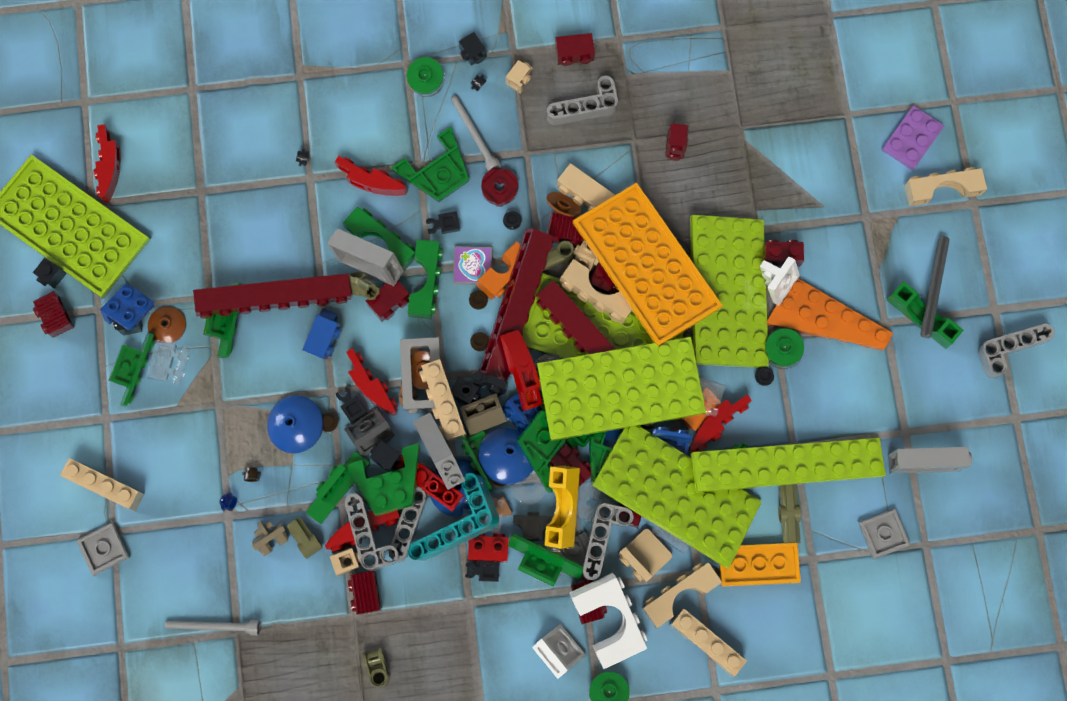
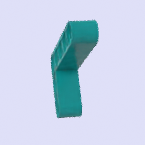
(460, 527)

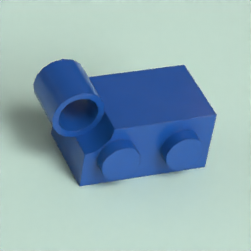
(323, 335)

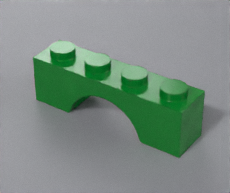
(362, 225)
(422, 302)
(909, 304)

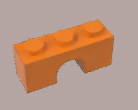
(494, 283)

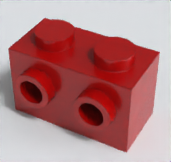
(489, 548)

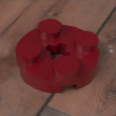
(509, 190)

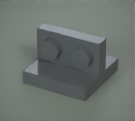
(368, 431)

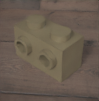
(483, 414)

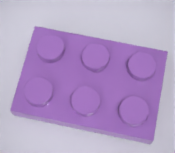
(912, 138)

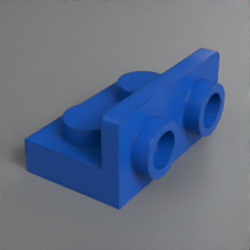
(520, 418)

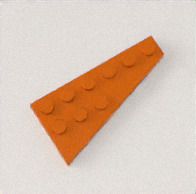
(820, 315)

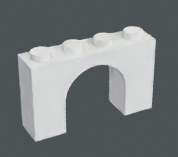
(628, 639)

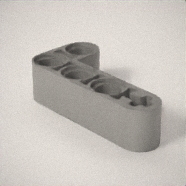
(581, 104)
(1016, 344)
(606, 523)
(409, 525)
(366, 531)

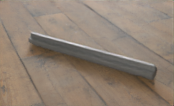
(935, 286)

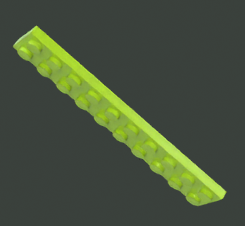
(787, 464)

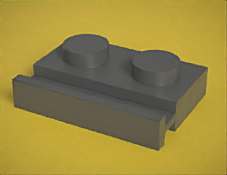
(578, 553)

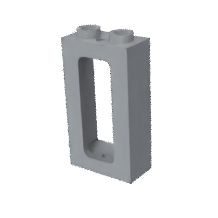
(365, 257)
(405, 346)
(439, 451)
(929, 460)

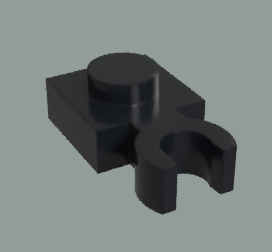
(447, 223)
(352, 408)
(487, 571)

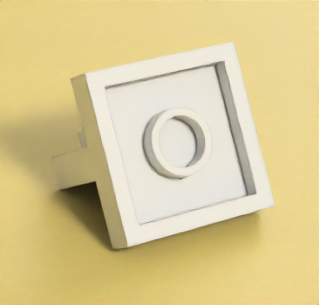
(780, 279)
(558, 651)

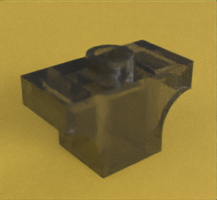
(532, 525)

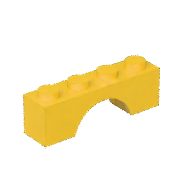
(561, 529)

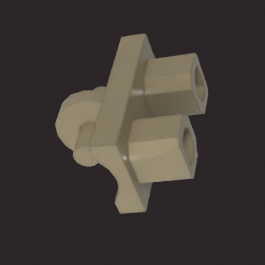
(277, 532)

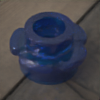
(228, 502)

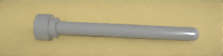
(491, 161)
(251, 627)

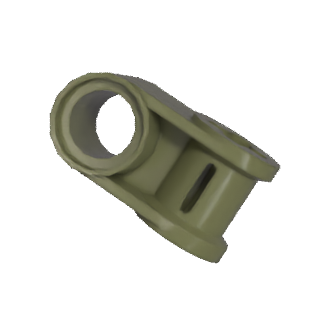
(376, 666)

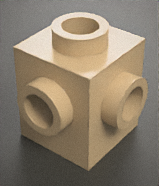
(585, 256)

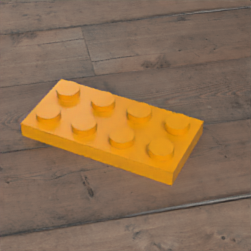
(763, 565)

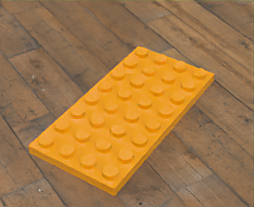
(647, 264)

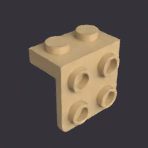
(645, 555)

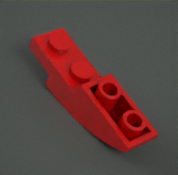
(108, 168)
(375, 182)
(523, 369)
(373, 390)
(712, 426)
(434, 486)
(345, 536)

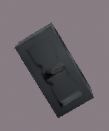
(385, 456)

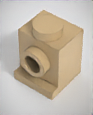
(518, 76)
(339, 559)

